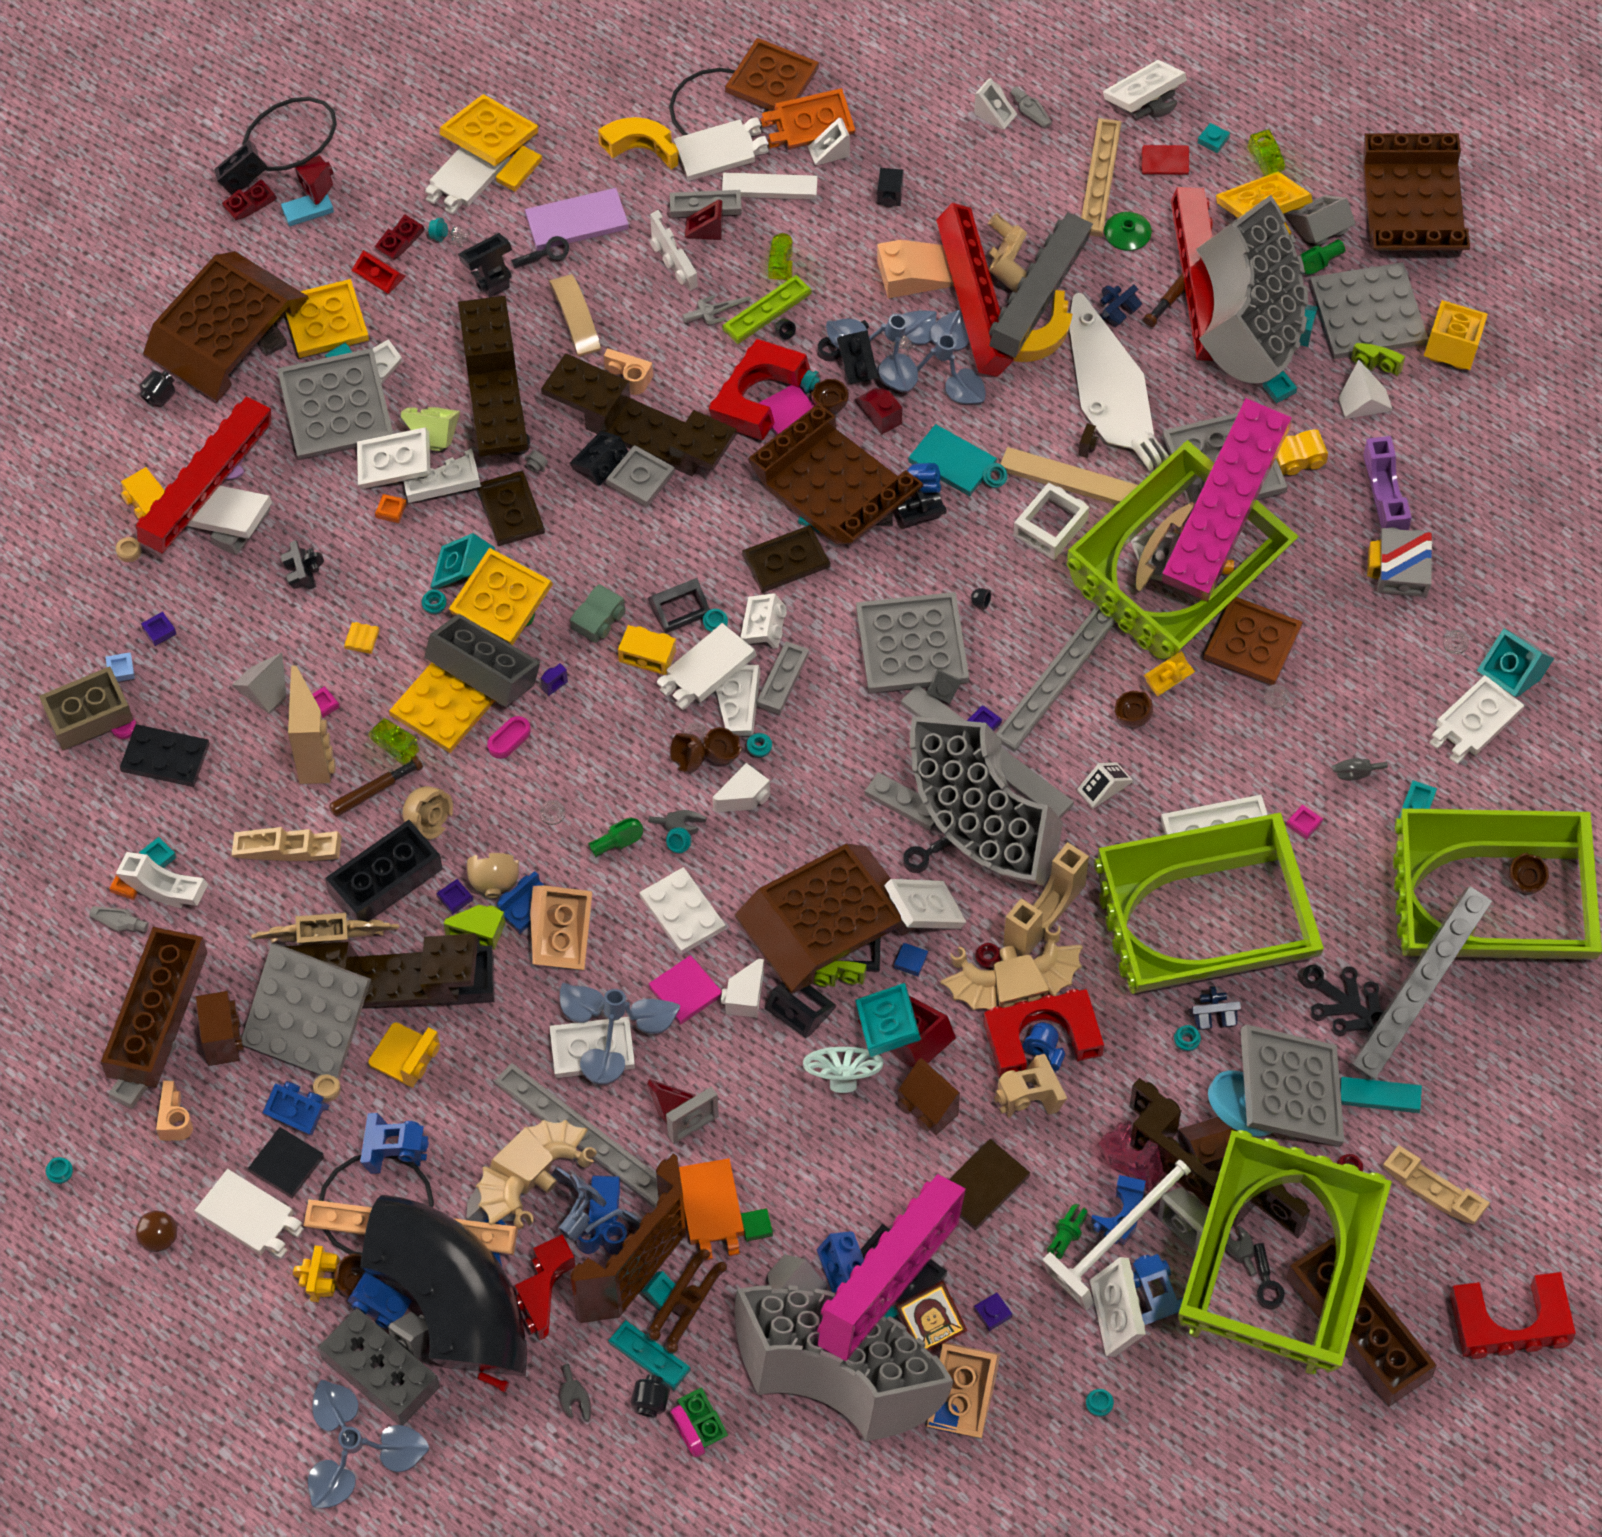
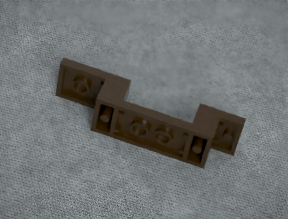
(492, 376)
(610, 409)
(407, 977)
(1160, 1123)

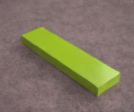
(767, 309)

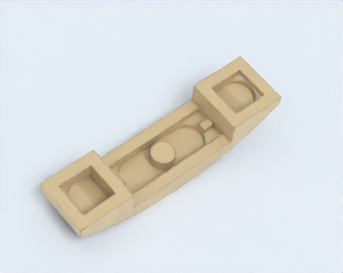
(576, 314)
(1145, 569)
(1434, 1189)

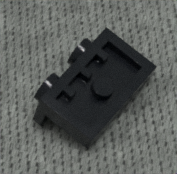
(240, 168)
(857, 357)
(600, 456)

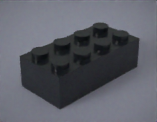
(384, 873)

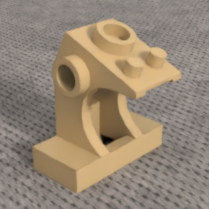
(1015, 1095)

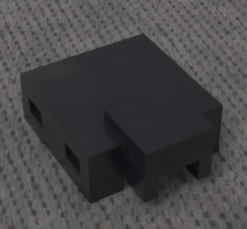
(483, 986)

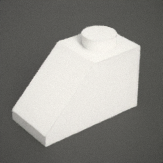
(742, 791)
(744, 991)

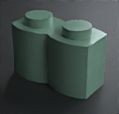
(598, 613)

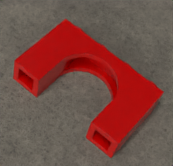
(760, 363)
(1069, 1010)
(1482, 1336)

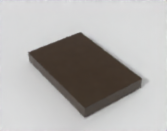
(510, 508)
(786, 558)
(989, 1181)

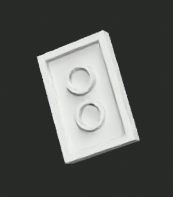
(1144, 86)
(393, 458)
(925, 904)
(682, 910)
(575, 1039)
(1117, 1307)

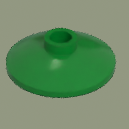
(1127, 238)

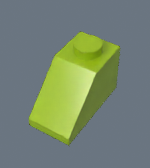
(481, 920)

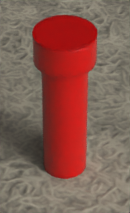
(502, 1385)

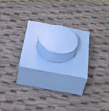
(121, 666)

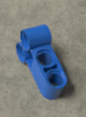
(610, 1190)

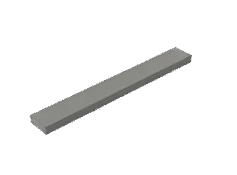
(1055, 679)
(1017, 774)
(609, 1154)

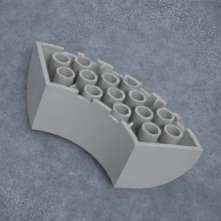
(1255, 295)
(972, 804)
(881, 1388)

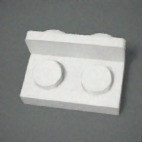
(763, 620)

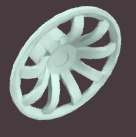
(842, 1076)

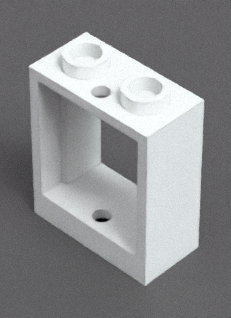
(1042, 540)

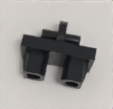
(921, 508)
(306, 563)

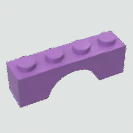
(1381, 469)

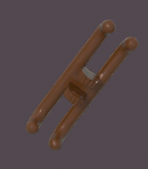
(685, 1300)

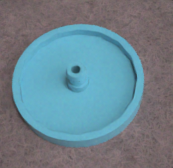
(1228, 1101)

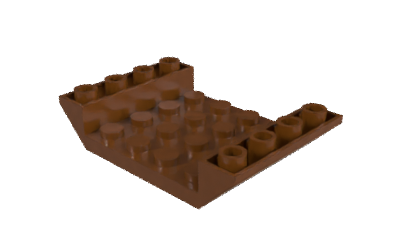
(1414, 191)
(219, 321)
(830, 477)
(820, 913)
(610, 1291)

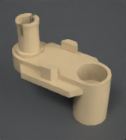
(1003, 262)

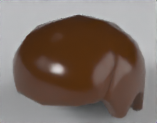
(831, 395)
(1134, 708)
(721, 746)
(687, 752)
(1528, 873)
(156, 1231)
(348, 1274)

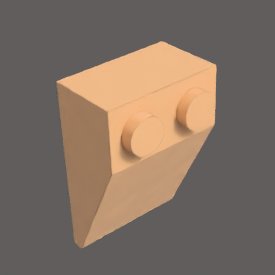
(912, 267)
(560, 926)
(972, 1387)

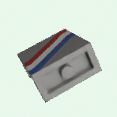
(1405, 562)

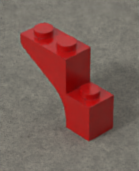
(535, 1293)

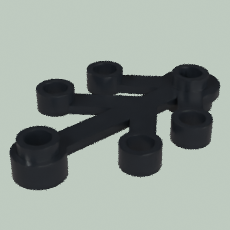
(1348, 1003)

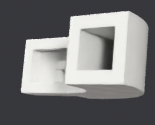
(158, 883)

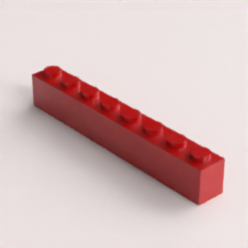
(1192, 230)
(972, 285)
(203, 474)

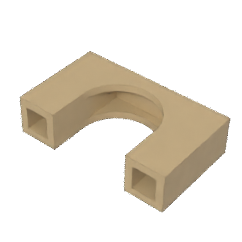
(1027, 922)

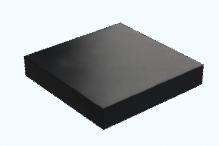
(286, 1162)

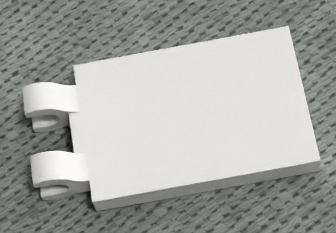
(720, 148)
(462, 179)
(232, 512)
(706, 666)
(1476, 718)
(248, 1214)

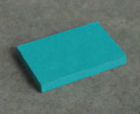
(958, 460)
(888, 1019)

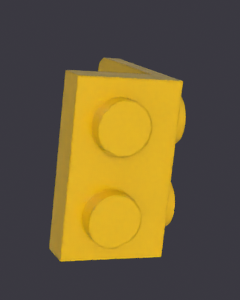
(405, 1053)

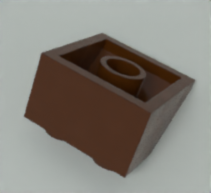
(929, 1098)
(1207, 1141)

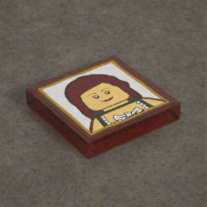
(931, 1316)

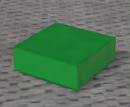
(756, 1225)

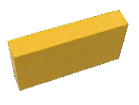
(518, 168)

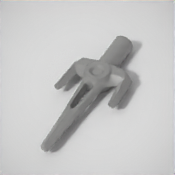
(707, 311)

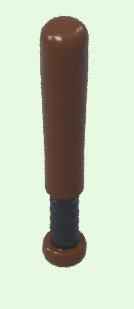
(1165, 302)
(370, 789)

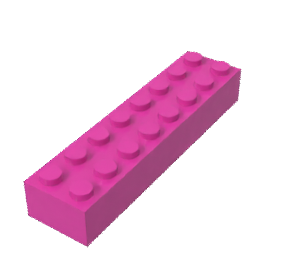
(1226, 499)
(890, 1267)

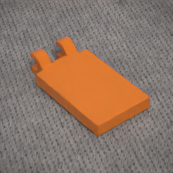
(806, 118)
(711, 1205)

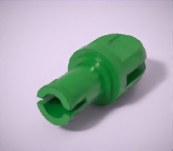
(1318, 257)
(619, 836)
(1067, 1230)

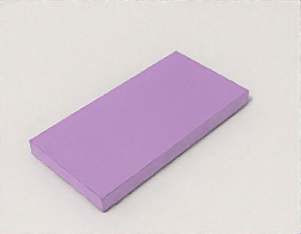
(577, 218)

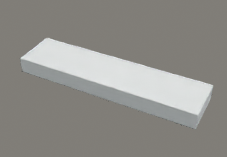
(772, 185)

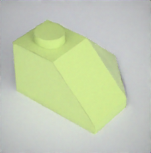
(438, 421)

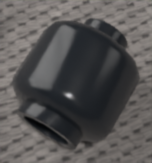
(157, 388)
(650, 1396)

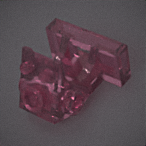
(1135, 1164)

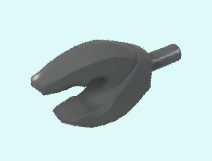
(1158, 107)
(1356, 768)
(678, 819)
(1242, 1250)
(572, 1392)

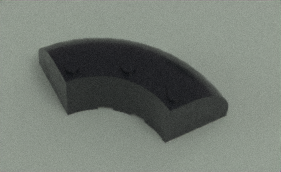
(454, 1280)

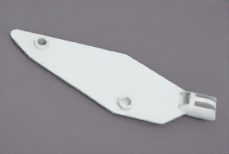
(1111, 385)

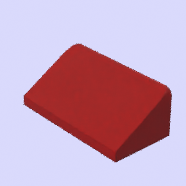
(1165, 159)
(377, 272)

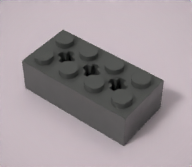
(482, 660)
(378, 1384)

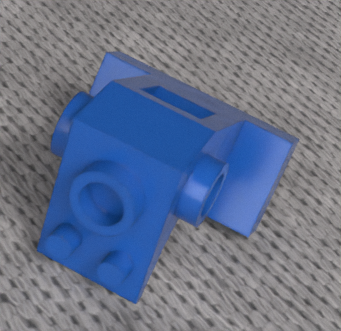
(408, 1149)
(1131, 1194)
(1161, 1306)

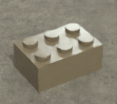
(86, 708)

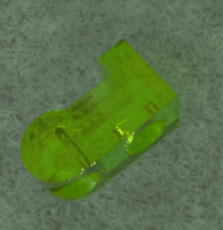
(1266, 152)
(781, 250)
(394, 740)

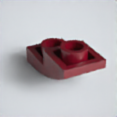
(244, 204)
(399, 239)

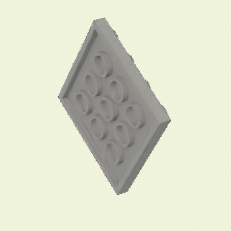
(1368, 308)
(334, 403)
(1209, 439)
(910, 640)
(305, 1011)
(1292, 1085)

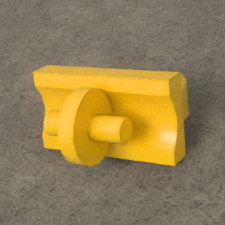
(1168, 673)
(317, 1285)

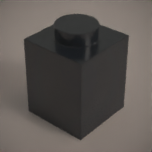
(890, 187)

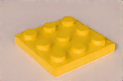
(488, 130)
(1284, 191)
(327, 319)
(501, 596)
(441, 707)

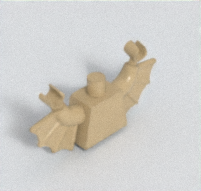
(324, 929)
(1015, 977)
(526, 1164)

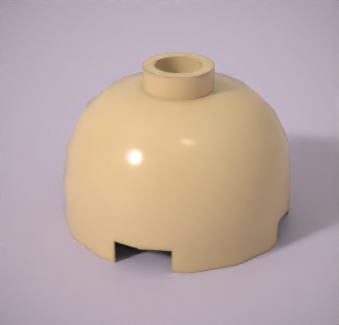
(427, 807)
(493, 874)

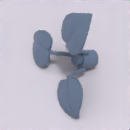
(949, 336)
(895, 373)
(582, 1002)
(577, 1220)
(331, 1483)

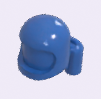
(928, 474)
(1044, 1040)

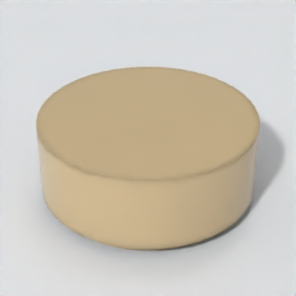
(128, 549)
(327, 1087)

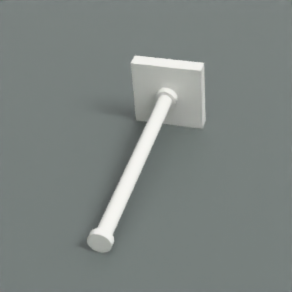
(1071, 1278)

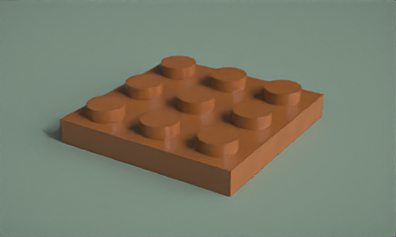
(771, 75)
(1253, 640)

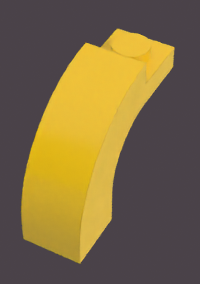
(639, 133)
(1050, 337)

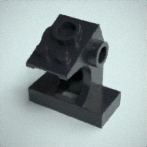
(487, 257)

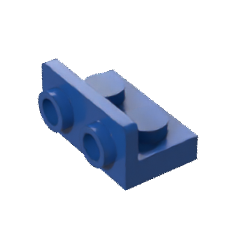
(517, 902)
(295, 1107)
(839, 1256)
(378, 1300)

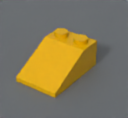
(1455, 335)

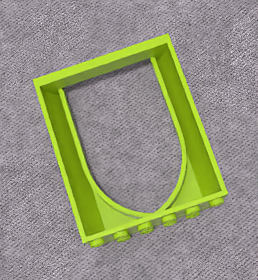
(1095, 557)
(1444, 835)
(1141, 866)
(1355, 1209)

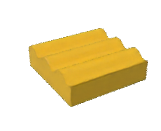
(361, 637)

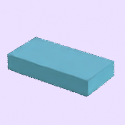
(304, 209)

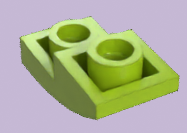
(1373, 355)
(847, 971)

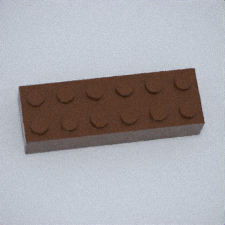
(154, 1007)
(1378, 1340)

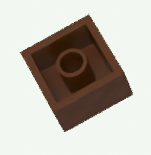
(219, 1028)

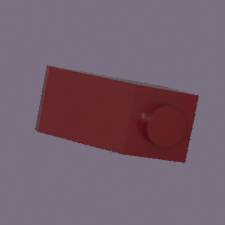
(315, 178)
(881, 409)

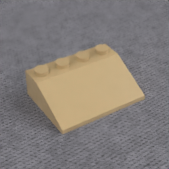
(308, 734)

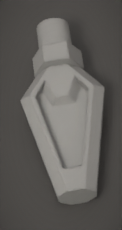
(1031, 108)
(118, 919)

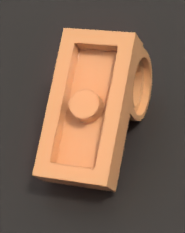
(635, 370)
(170, 1113)

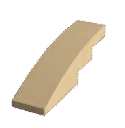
(286, 846)

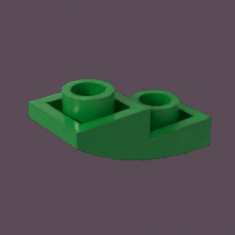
(703, 1417)

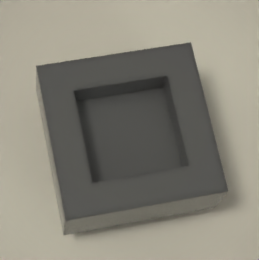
(943, 686)

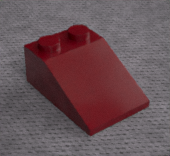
(934, 1031)

